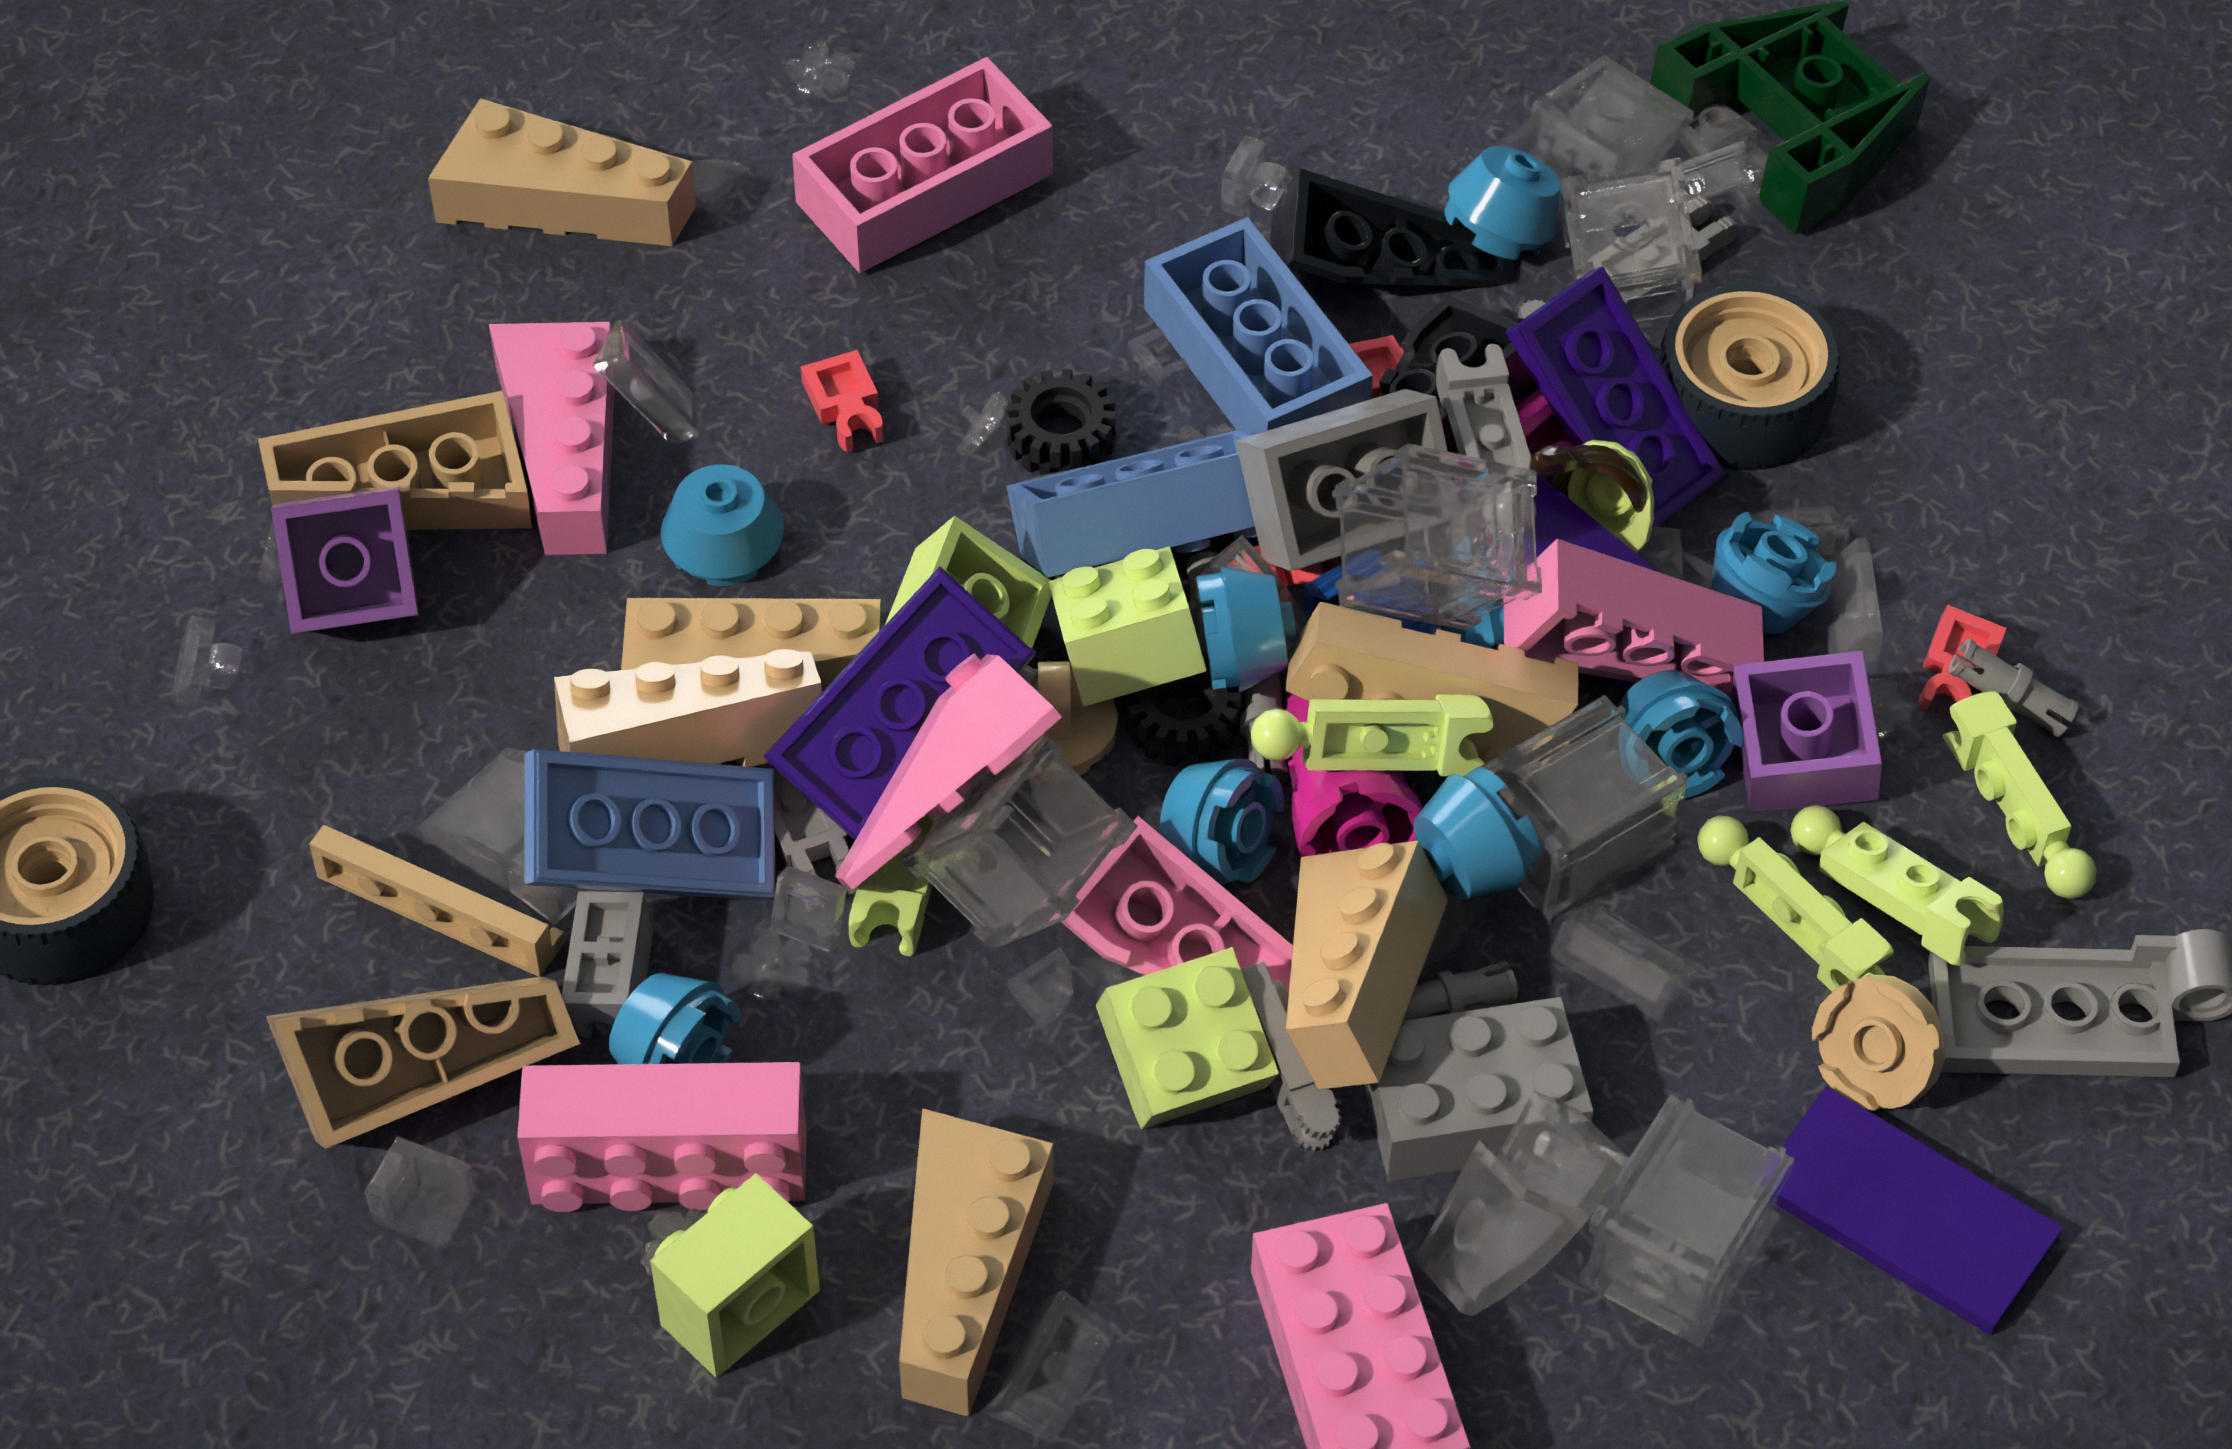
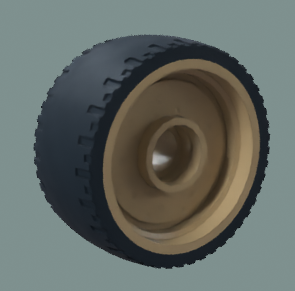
(1753, 372)
(69, 881)

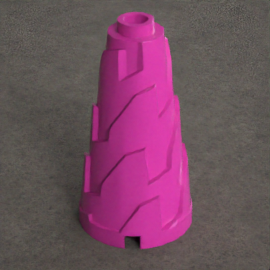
(1347, 807)

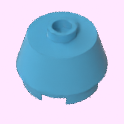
(1505, 201)
(721, 525)
(1772, 568)
(1244, 627)
(1684, 725)
(1223, 817)
(1476, 837)
(673, 1023)

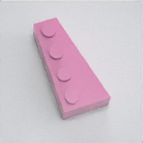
(560, 427)
(1631, 620)

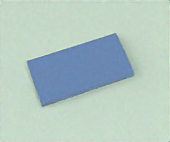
(648, 825)

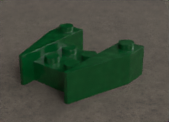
(1808, 86)

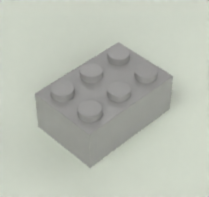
(1297, 466)
(1469, 1081)

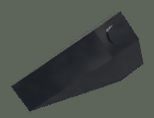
(1376, 238)
(1468, 332)

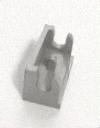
(605, 956)

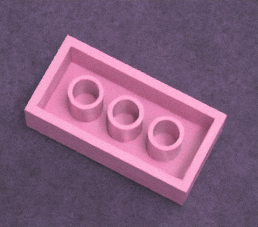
(923, 164)
(660, 1132)
(1354, 1335)

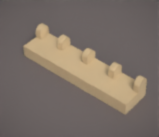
(435, 901)

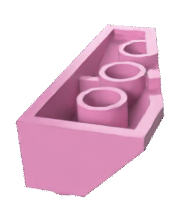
(971, 729)
(1160, 909)

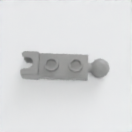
(1482, 409)

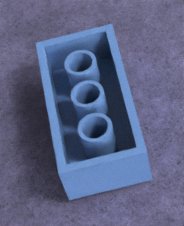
(1251, 331)
(1133, 504)

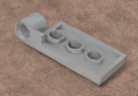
(2168, 975)

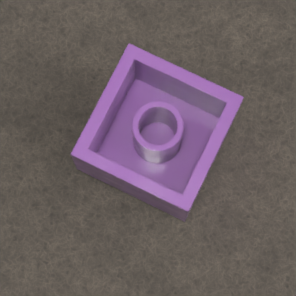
(345, 559)
(1807, 732)

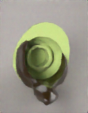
(1605, 484)

